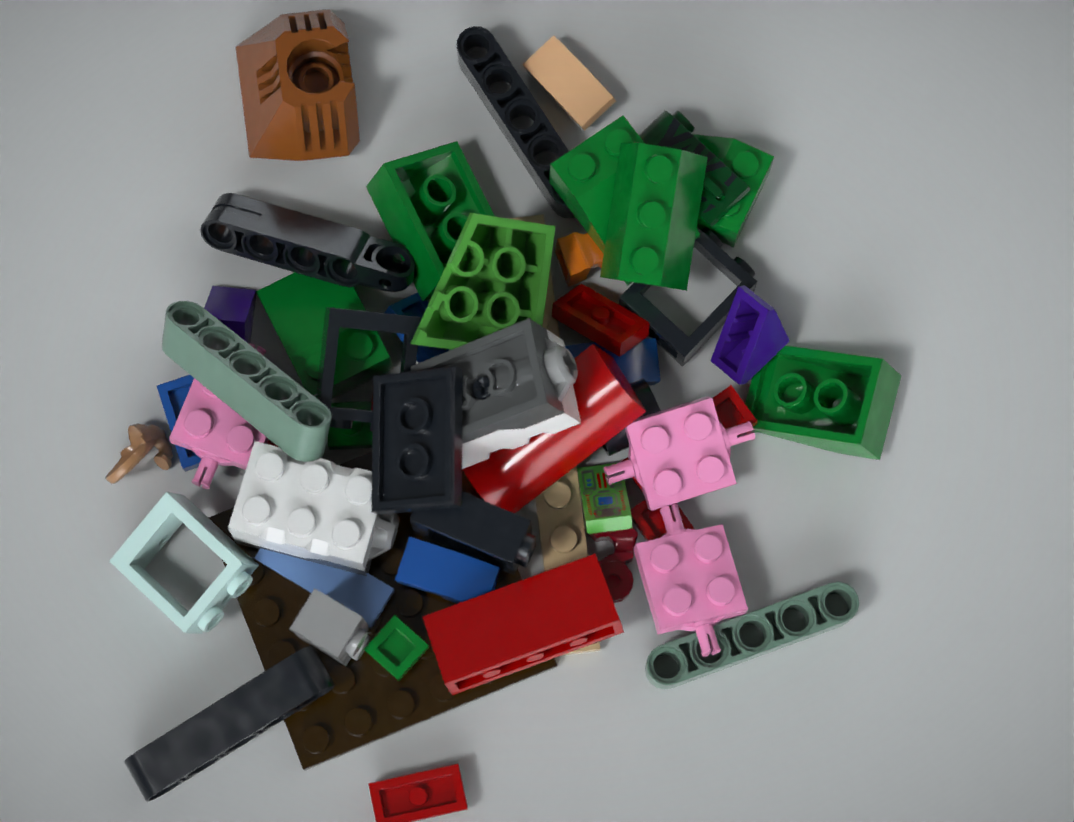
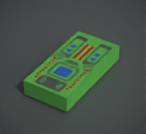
(604, 505)

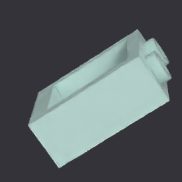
(153, 534)

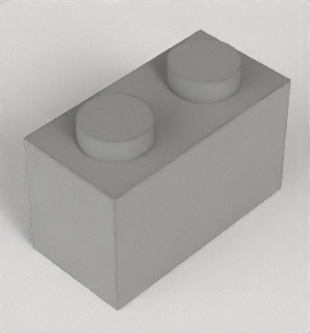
(332, 628)

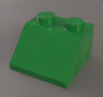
(752, 168)

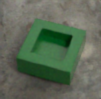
(354, 438)
(396, 648)

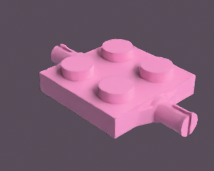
(214, 432)
(679, 453)
(690, 579)

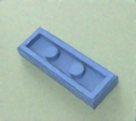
(355, 591)

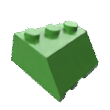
(489, 281)

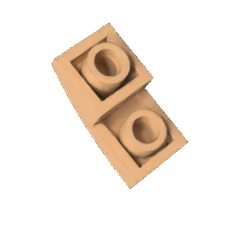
(569, 82)

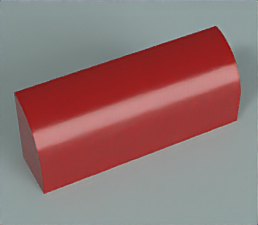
(605, 408)
(522, 624)

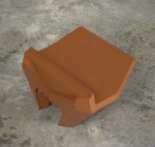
(299, 88)

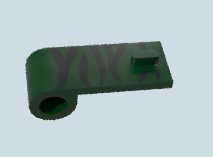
(719, 180)

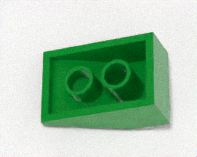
(588, 176)
(298, 313)
(825, 400)

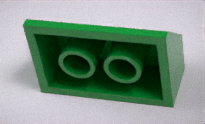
(426, 205)
(653, 215)

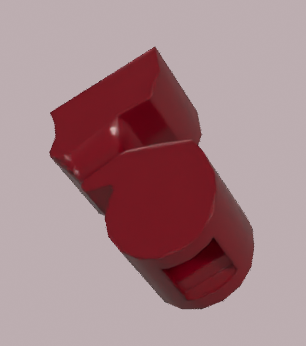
(616, 573)

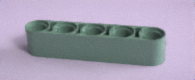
(246, 381)
(774, 632)

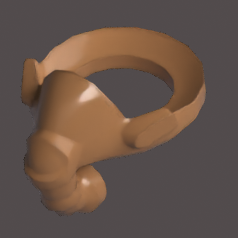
(142, 441)

